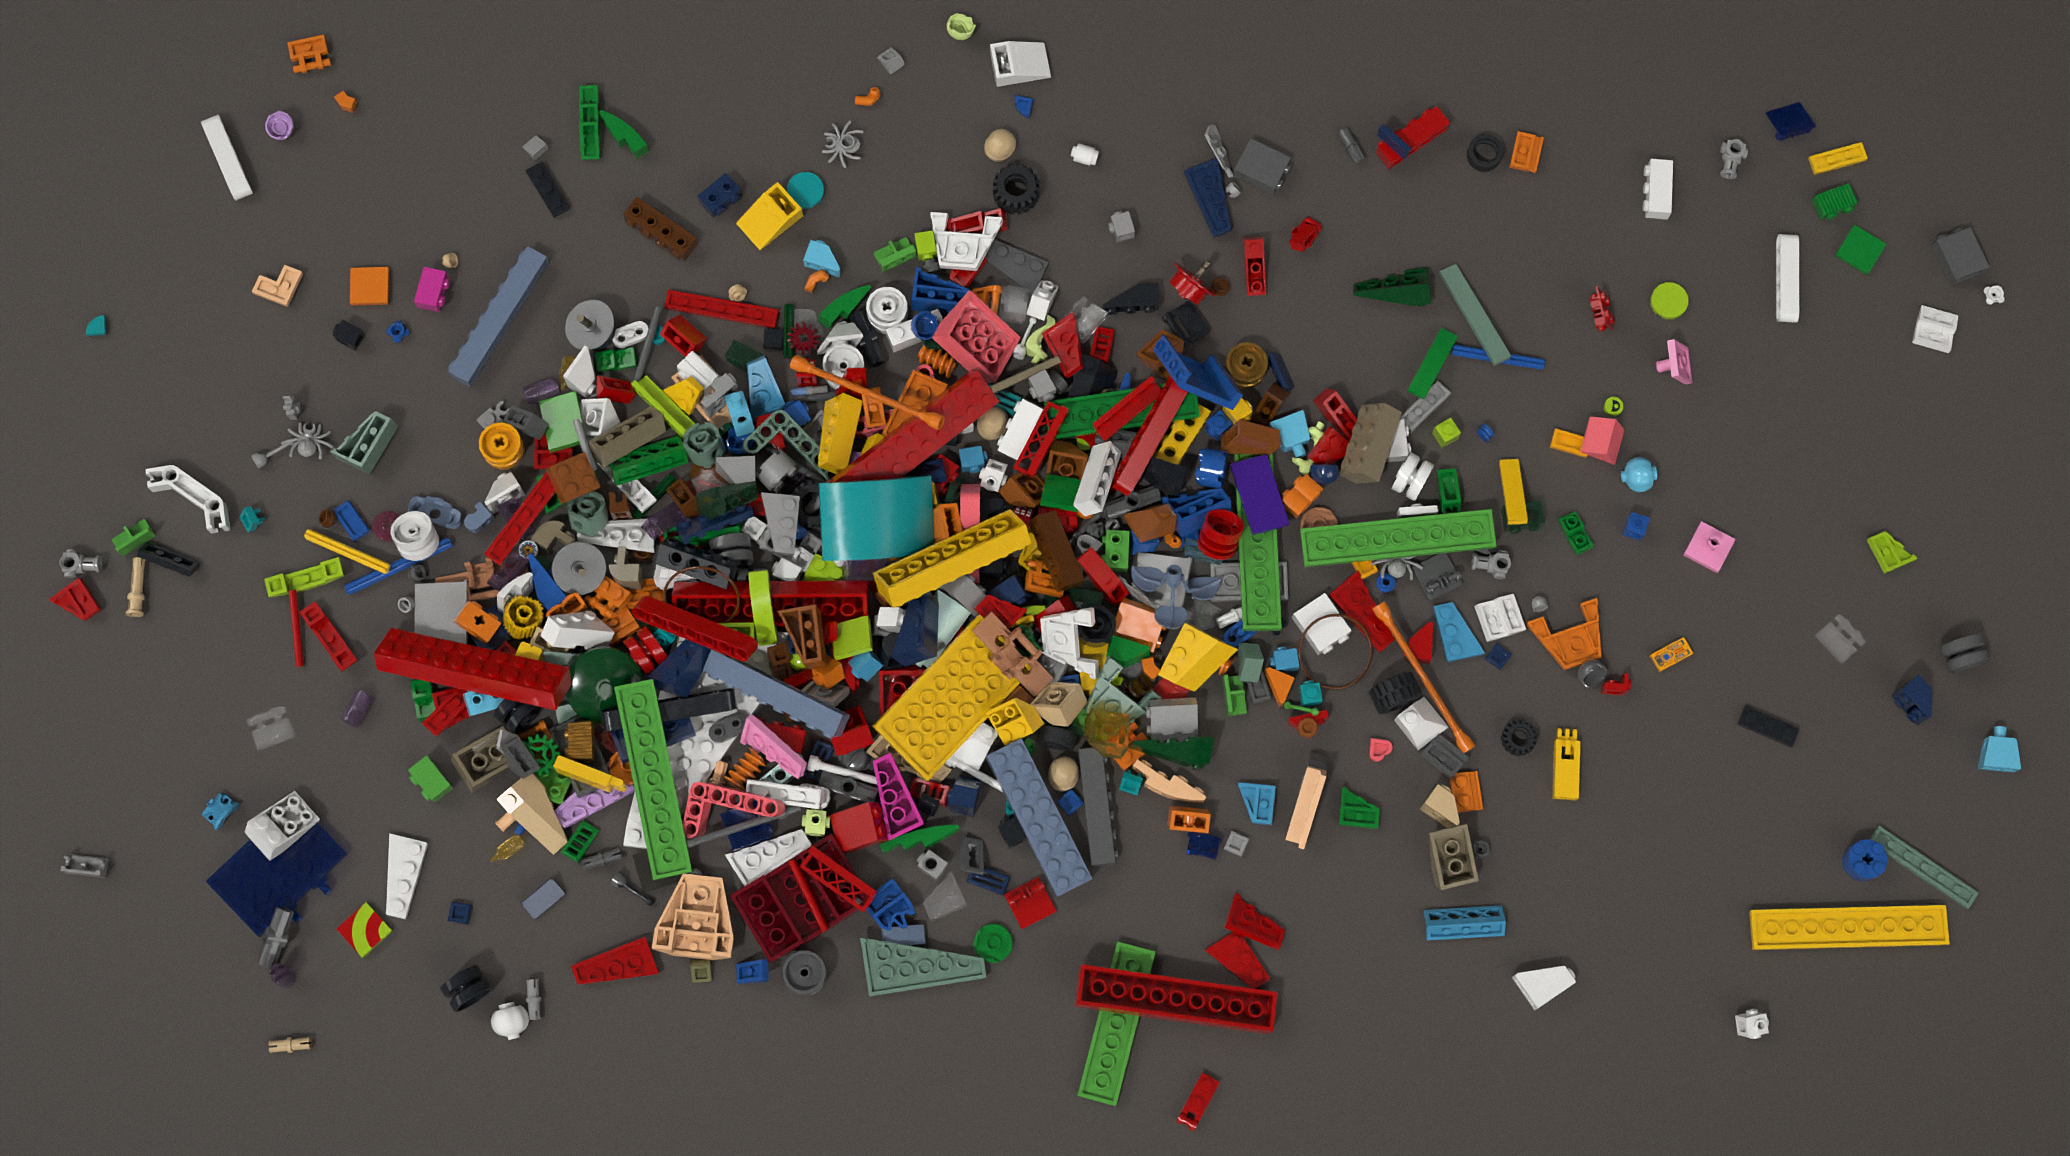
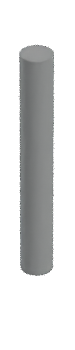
(583, 442)

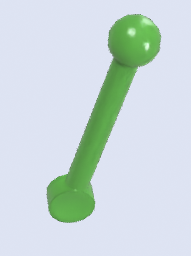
(1288, 705)

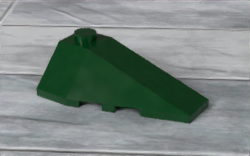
(1192, 752)

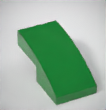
(616, 360)
(423, 698)

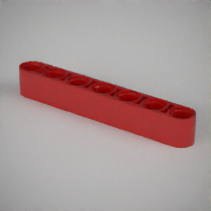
(1148, 437)
(695, 628)

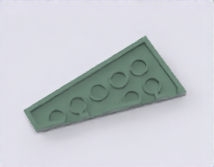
(904, 967)

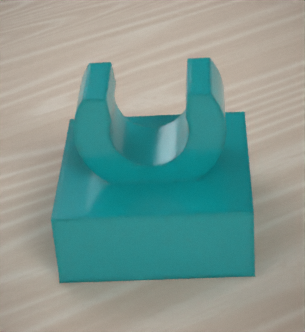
(250, 519)
(1131, 783)

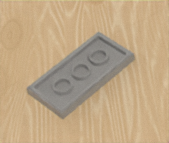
(1229, 587)

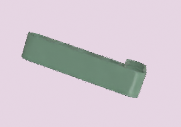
(795, 442)

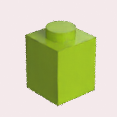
(925, 245)
(1446, 432)

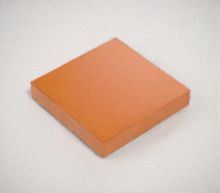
(369, 286)

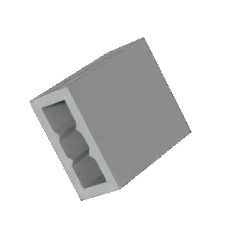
(1172, 719)

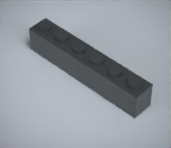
(1097, 808)

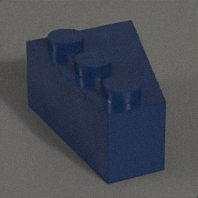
(1012, 591)
(918, 633)
(681, 669)
(964, 795)

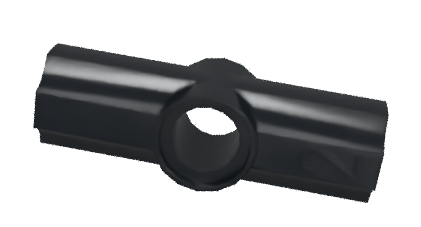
(869, 342)

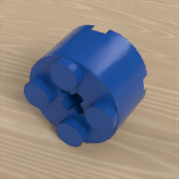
(1212, 468)
(1872, 852)

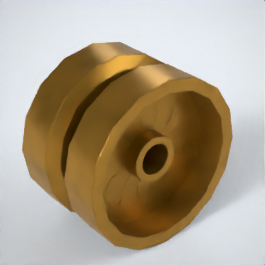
(1246, 365)

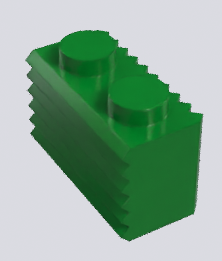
(1834, 202)

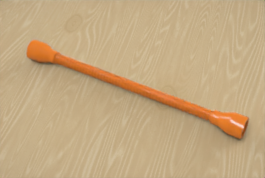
(932, 419)
(1463, 741)

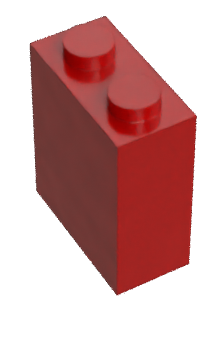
(859, 827)

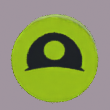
(1613, 406)

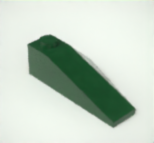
(1406, 289)

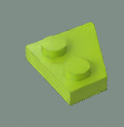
(1889, 552)

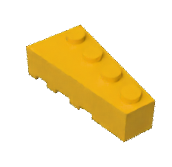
(838, 432)

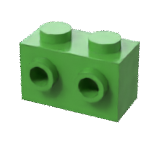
(1116, 550)
(430, 779)

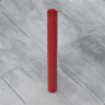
(296, 628)
(808, 895)

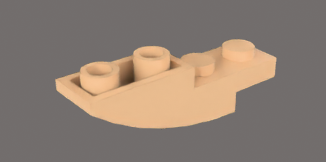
(1174, 789)

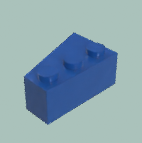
(934, 293)
(1193, 509)

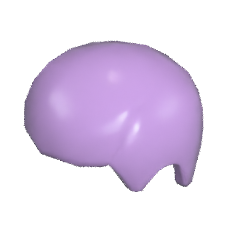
(279, 125)

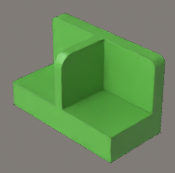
(895, 254)
(133, 537)
(1234, 696)

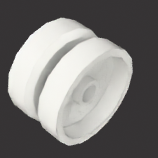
(886, 309)
(841, 356)
(1412, 476)
(414, 535)

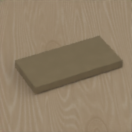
(1025, 375)

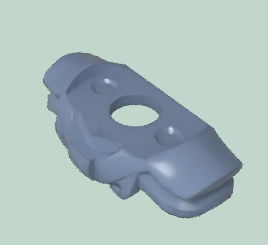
(449, 516)

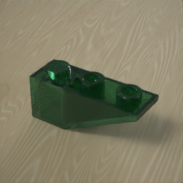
(725, 498)

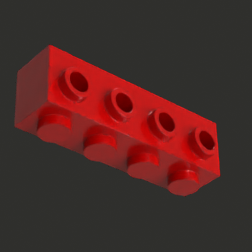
(1415, 135)

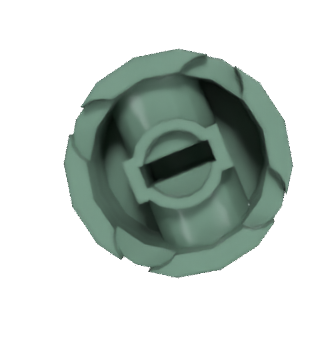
(704, 444)
(588, 513)

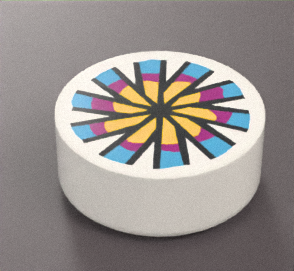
(528, 547)

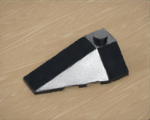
(1092, 378)

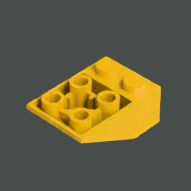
(770, 216)

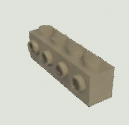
(627, 436)

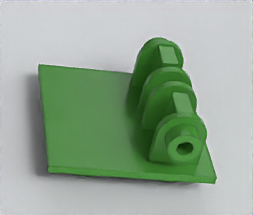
(555, 785)

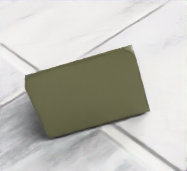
(700, 970)

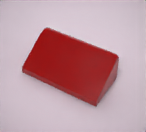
(614, 389)

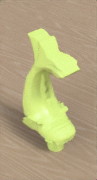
(1033, 343)
(1316, 433)

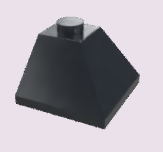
(1165, 476)

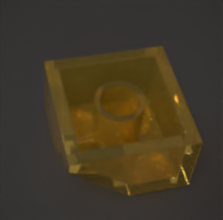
(1107, 732)

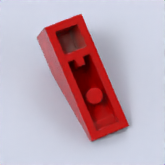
(1336, 412)

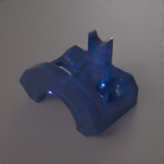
(1203, 845)

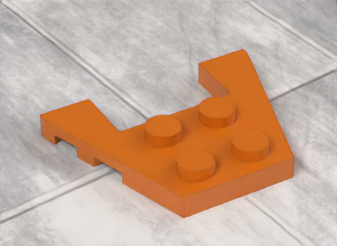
(1574, 644)

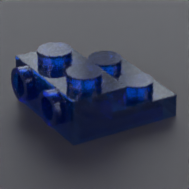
(748, 836)

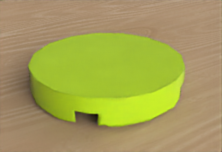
(1669, 300)

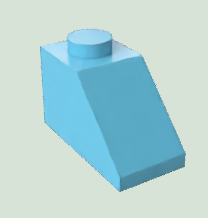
(820, 257)

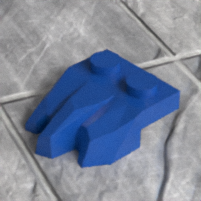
(890, 906)

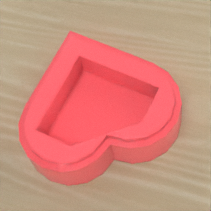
(1379, 749)

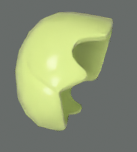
(960, 26)

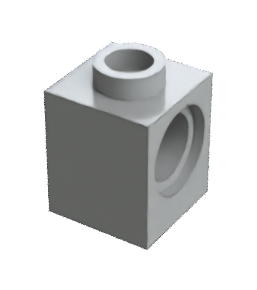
(938, 870)

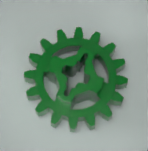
(545, 748)

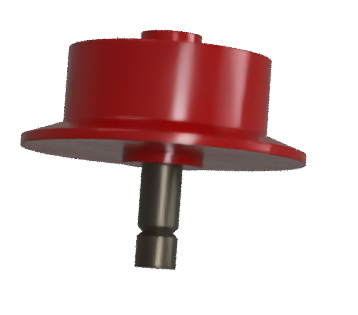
(1190, 284)

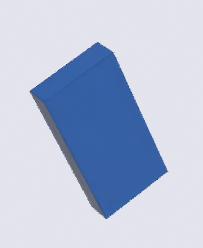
(351, 521)

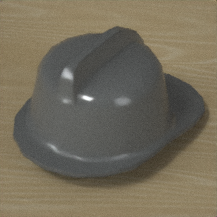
(856, 760)

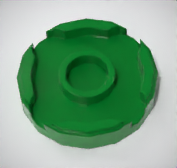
(993, 943)

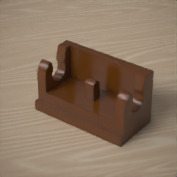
(618, 509)

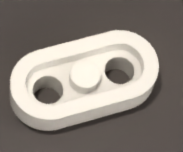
(629, 332)

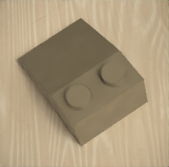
(480, 761)
(1452, 857)

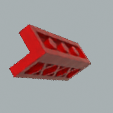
(1127, 409)
(1047, 442)
(841, 872)

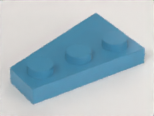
(763, 389)
(1455, 634)

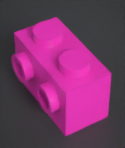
(432, 289)

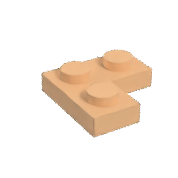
(280, 290)

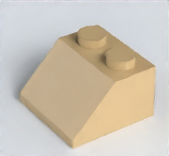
(1060, 702)
(1442, 806)

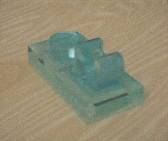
(1191, 550)

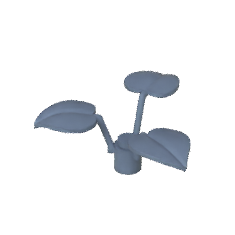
(1150, 578)

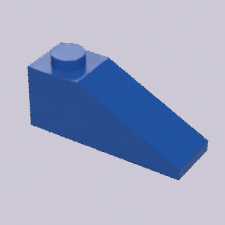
(545, 586)

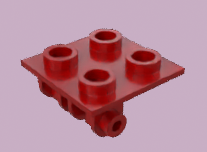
(1600, 303)
(1030, 903)

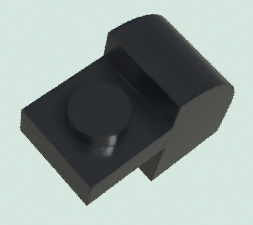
(886, 652)

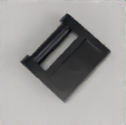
(1191, 322)

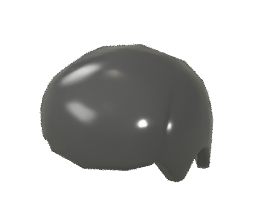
(1591, 673)

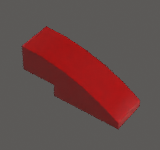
(974, 222)

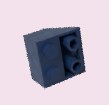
(1915, 699)

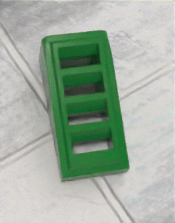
(570, 844)

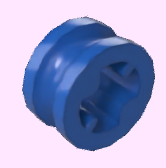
(1485, 433)

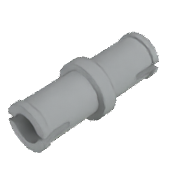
(533, 999)

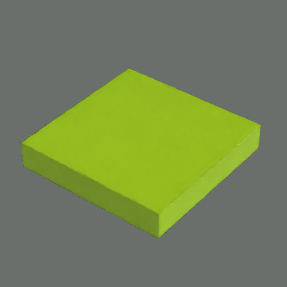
(853, 638)

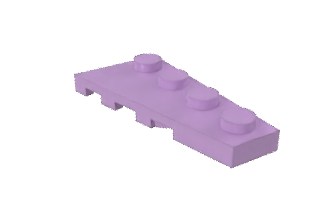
(577, 808)

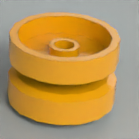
(491, 446)

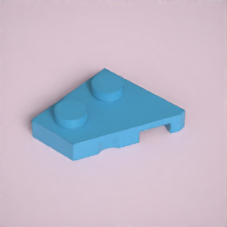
(1259, 802)

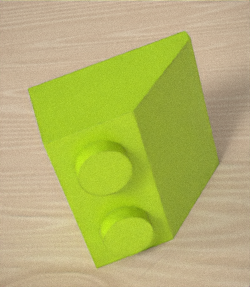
(823, 570)

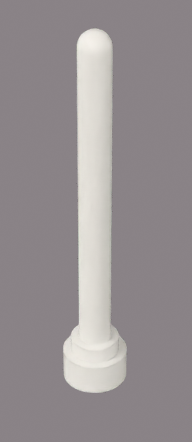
(953, 762)
(816, 764)

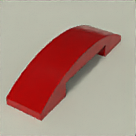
(328, 636)

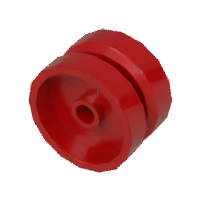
(645, 651)

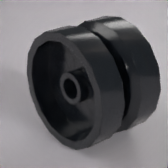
(516, 714)
(466, 988)

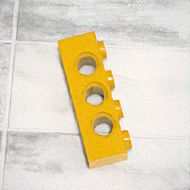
(1189, 433)

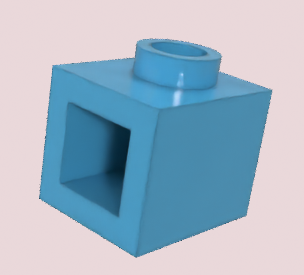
(972, 459)
(1284, 660)
(865, 665)

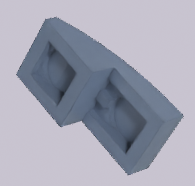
(911, 935)

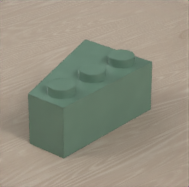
(367, 443)

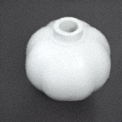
(510, 1020)

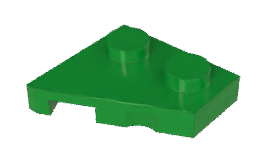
(1357, 812)

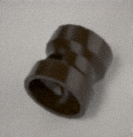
(1138, 686)

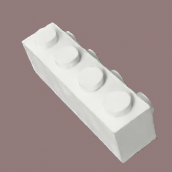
(1097, 478)

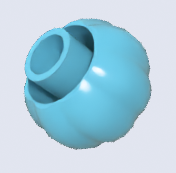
(1639, 474)

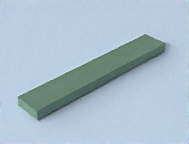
(1474, 314)
(1925, 868)

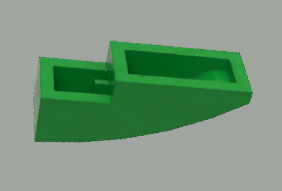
(624, 134)
(843, 306)
(1448, 491)

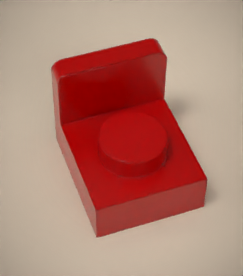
(1613, 687)

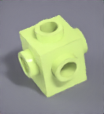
(819, 828)

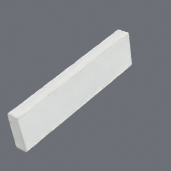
(788, 794)

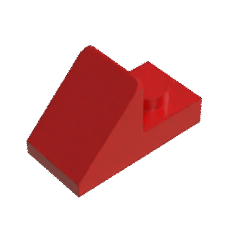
(1319, 719)

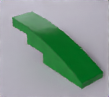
(589, 122)
(1432, 363)
(926, 836)

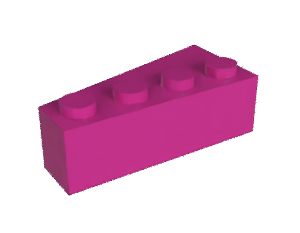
(896, 800)

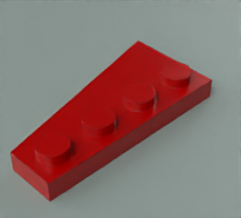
(1355, 601)
(620, 963)

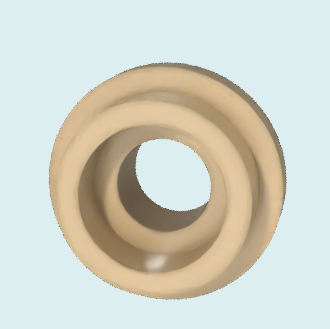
(737, 292)

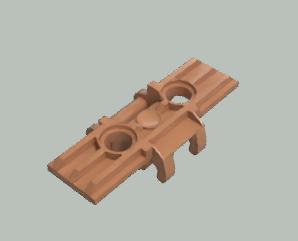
(477, 578)
(1008, 658)

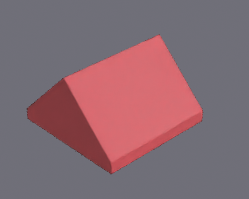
(1603, 439)

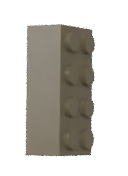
(1370, 443)

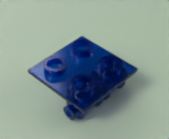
(1790, 121)

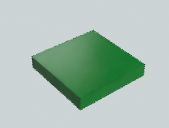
(1860, 250)
(1060, 492)

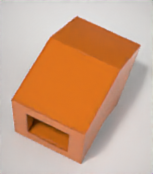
(345, 102)
(1149, 668)

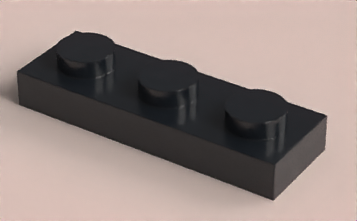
(547, 189)
(168, 559)
(1768, 726)

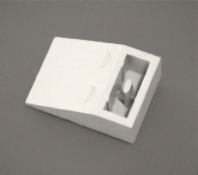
(1019, 62)
(281, 825)

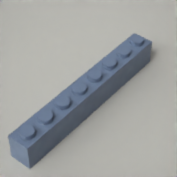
(498, 316)
(776, 693)

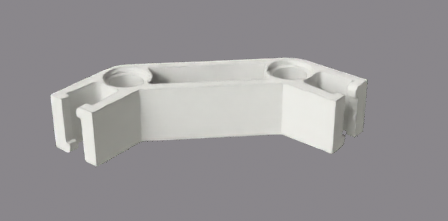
(193, 492)

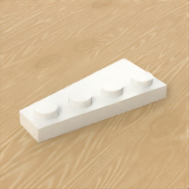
(622, 534)
(767, 856)
(404, 868)

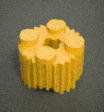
(531, 617)

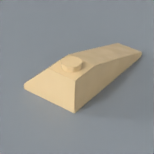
(882, 747)
(533, 810)

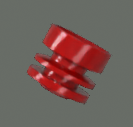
(1220, 534)

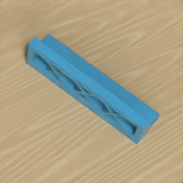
(1465, 925)

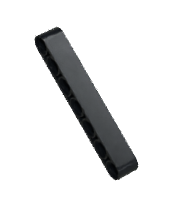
(681, 707)

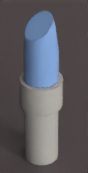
(809, 390)

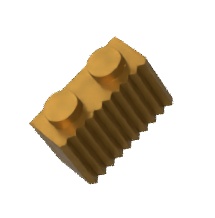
(580, 742)

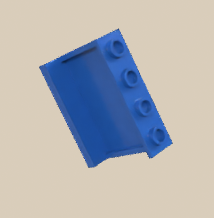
(1201, 379)

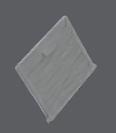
(1162, 594)
(437, 608)

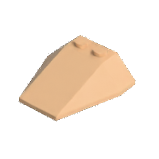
(696, 920)

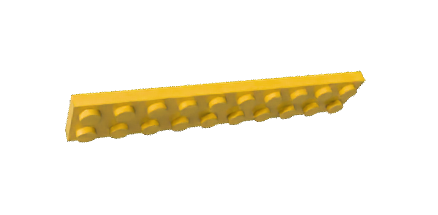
(1849, 927)

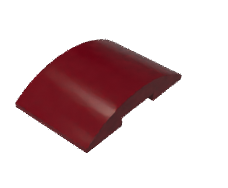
(778, 910)

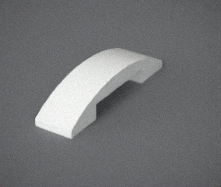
(633, 490)
(756, 529)

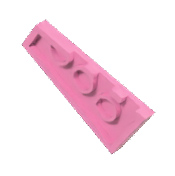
(768, 743)

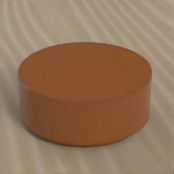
(1307, 728)

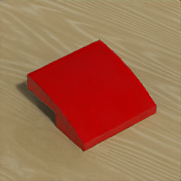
(544, 458)

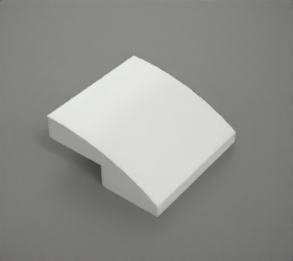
(1935, 329)
(519, 586)
(1500, 617)

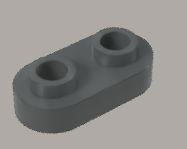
(727, 728)

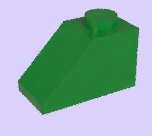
(1127, 651)

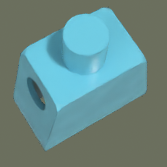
(737, 408)
(1293, 433)
(2000, 752)

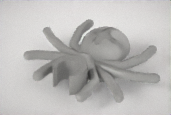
(842, 143)
(307, 440)
(1397, 566)

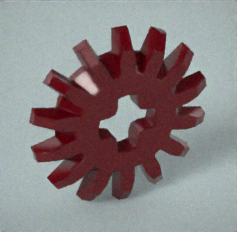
(795, 339)

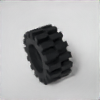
(1530, 734)

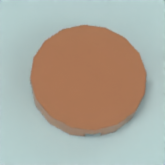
(1317, 518)

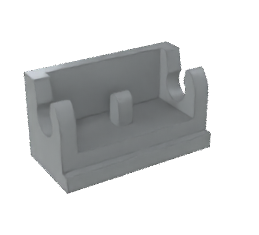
(85, 865)

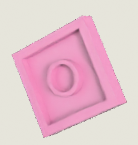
(1678, 362)
(1709, 547)

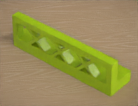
(660, 401)

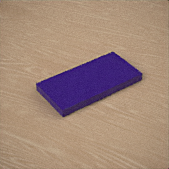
(1259, 494)

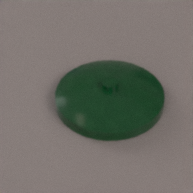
(594, 679)

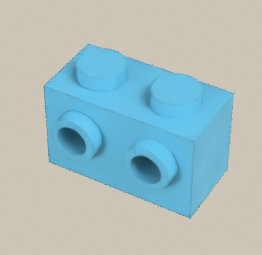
(479, 703)

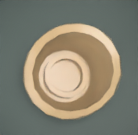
(1000, 145)
(992, 423)
(1063, 773)

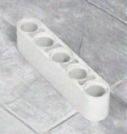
(226, 157)
(1787, 278)

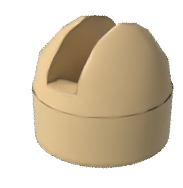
(450, 260)

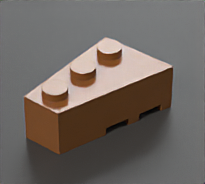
(806, 632)

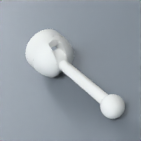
(1020, 350)

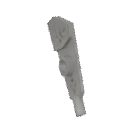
(1213, 138)
(1137, 594)

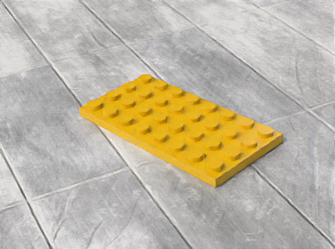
(946, 703)

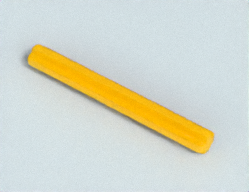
(347, 551)

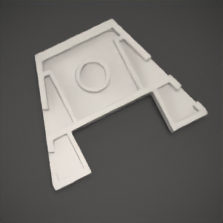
(963, 250)
(1062, 641)

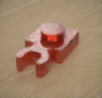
(607, 740)

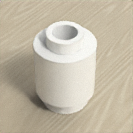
(1084, 154)

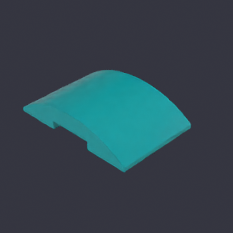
(876, 518)

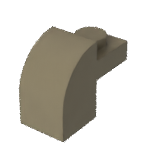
(551, 532)
(625, 574)

